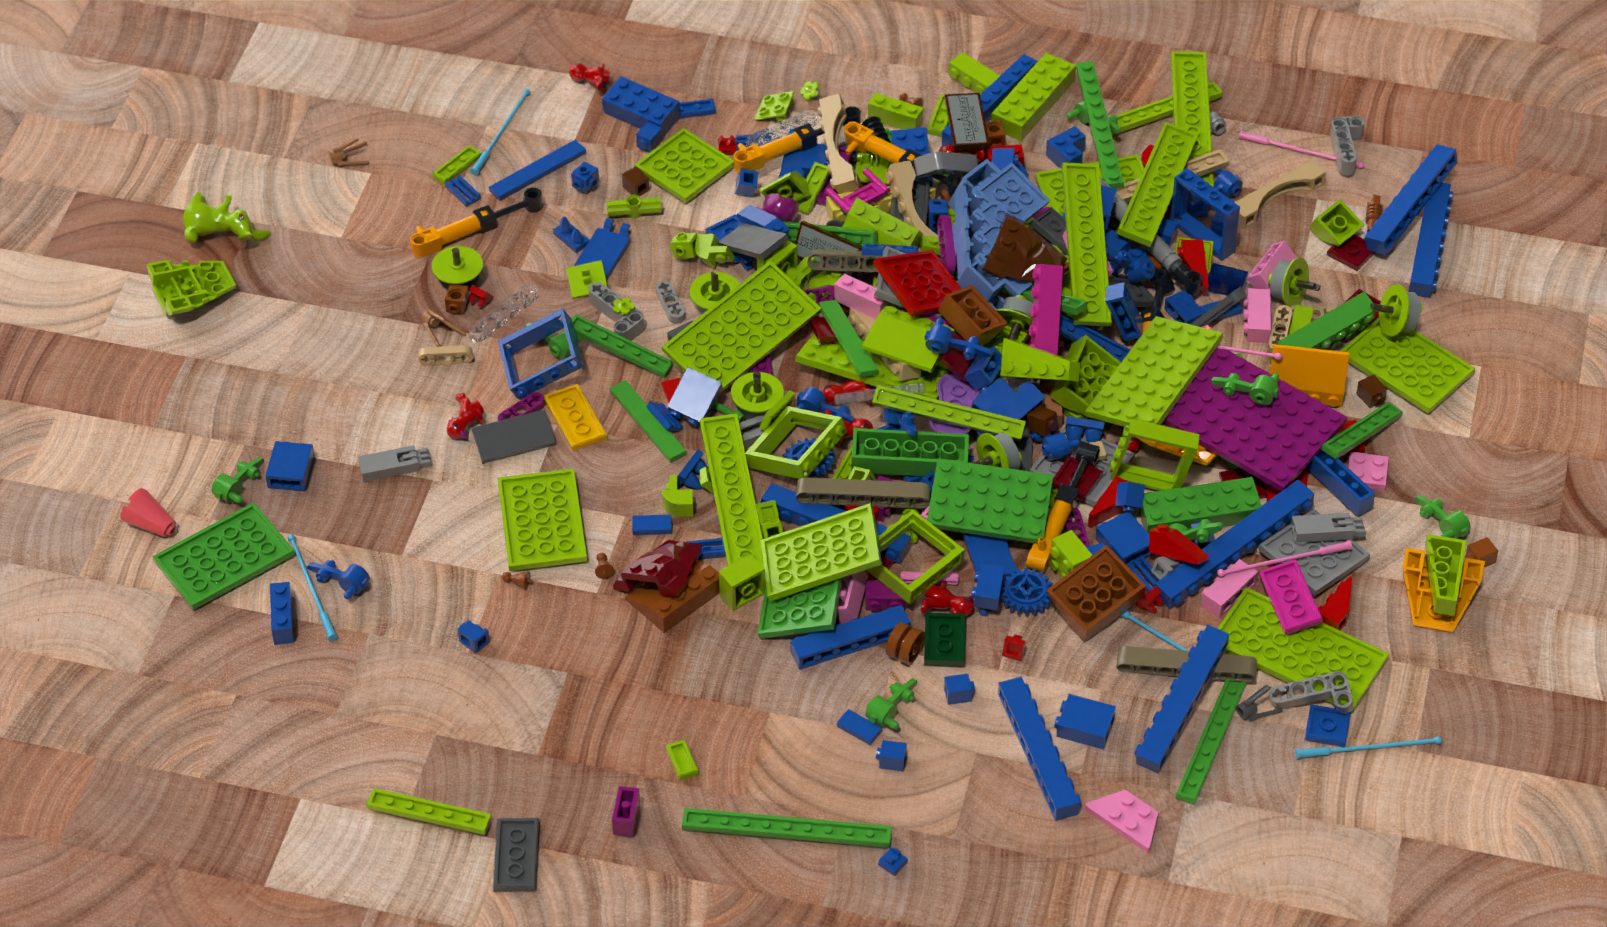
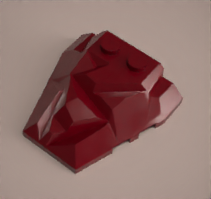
(665, 565)

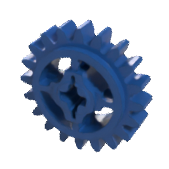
(799, 449)
(1014, 591)

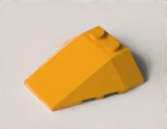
(1420, 595)

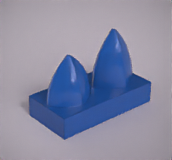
(570, 235)
(1076, 426)
(686, 476)

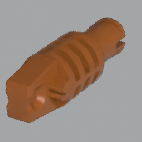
(1373, 211)

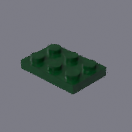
(944, 639)

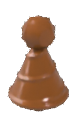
(915, 101)
(603, 569)
(522, 579)

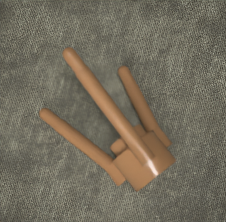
(337, 154)
(432, 319)

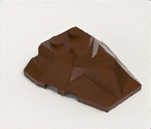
(1019, 250)

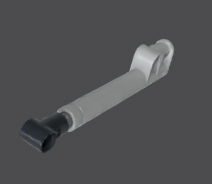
(1163, 253)

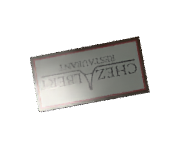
(966, 121)
(813, 237)

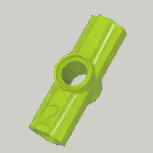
(634, 206)
(802, 272)

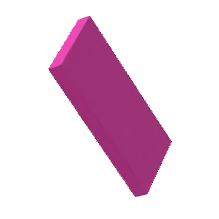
(1290, 597)

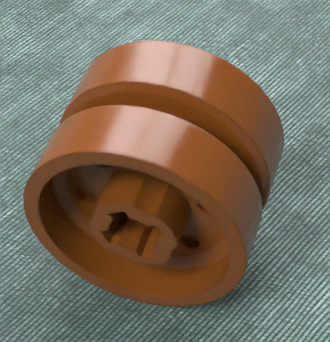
(905, 643)

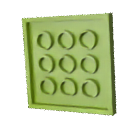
(685, 165)

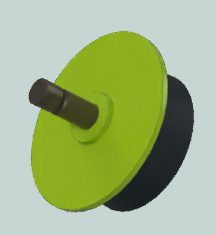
(457, 266)

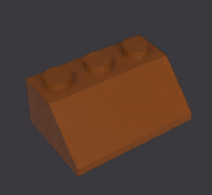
(971, 315)

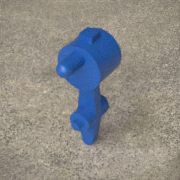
(1226, 183)
(1136, 270)
(941, 338)
(814, 400)
(905, 420)
(1055, 445)
(351, 580)

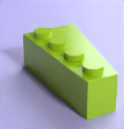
(1029, 362)
(1444, 567)

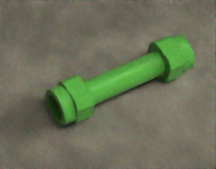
(725, 410)

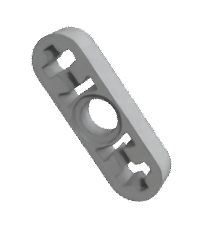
(669, 308)

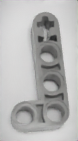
(1342, 133)
(944, 163)
(627, 325)
(1311, 695)

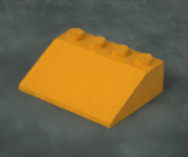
(1313, 372)

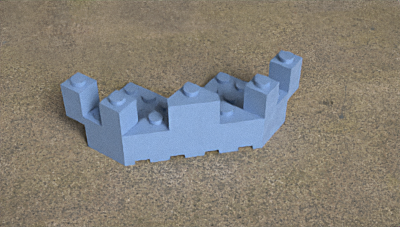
(979, 210)

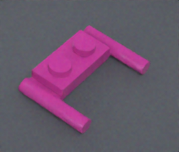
(868, 193)

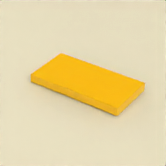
(575, 417)

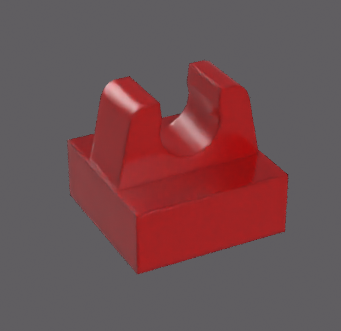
(727, 145)
(481, 295)
(1151, 596)
(1014, 647)

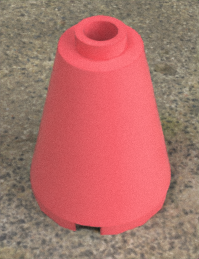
(148, 514)

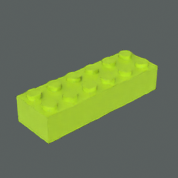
(1034, 96)

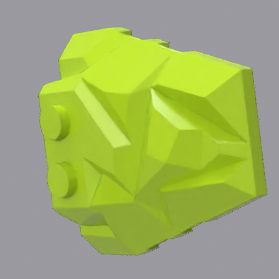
(188, 286)

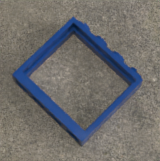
(1193, 228)
(530, 335)

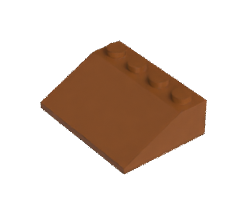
(1096, 592)
(668, 610)

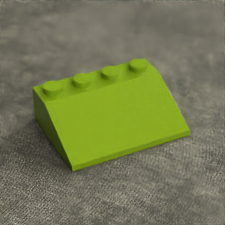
(889, 229)
(902, 338)
(1094, 372)

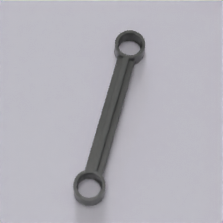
(1220, 308)

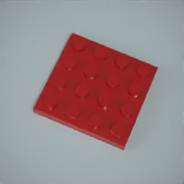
(917, 280)

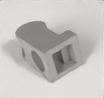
(1166, 564)

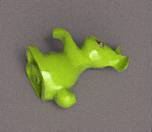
(204, 219)

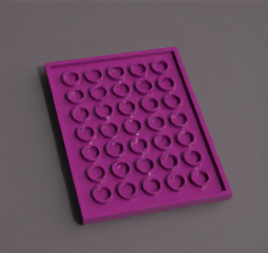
(1264, 440)

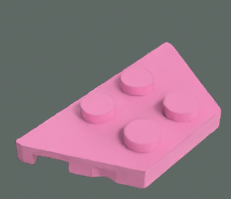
(1126, 816)

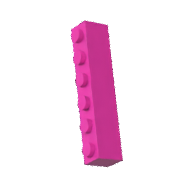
(1046, 307)

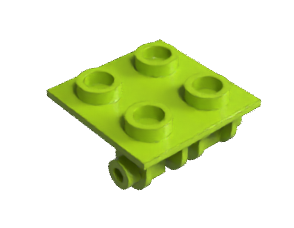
(776, 106)
(876, 165)

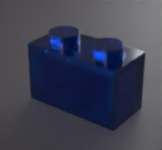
(1226, 279)

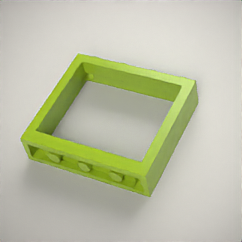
(1161, 434)
(758, 453)
(952, 550)

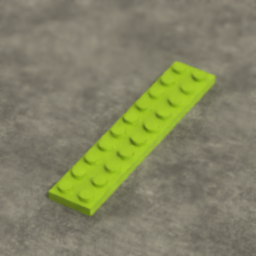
(1192, 100)
(1156, 184)
(1086, 241)
(732, 487)

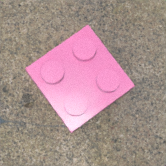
(1370, 469)

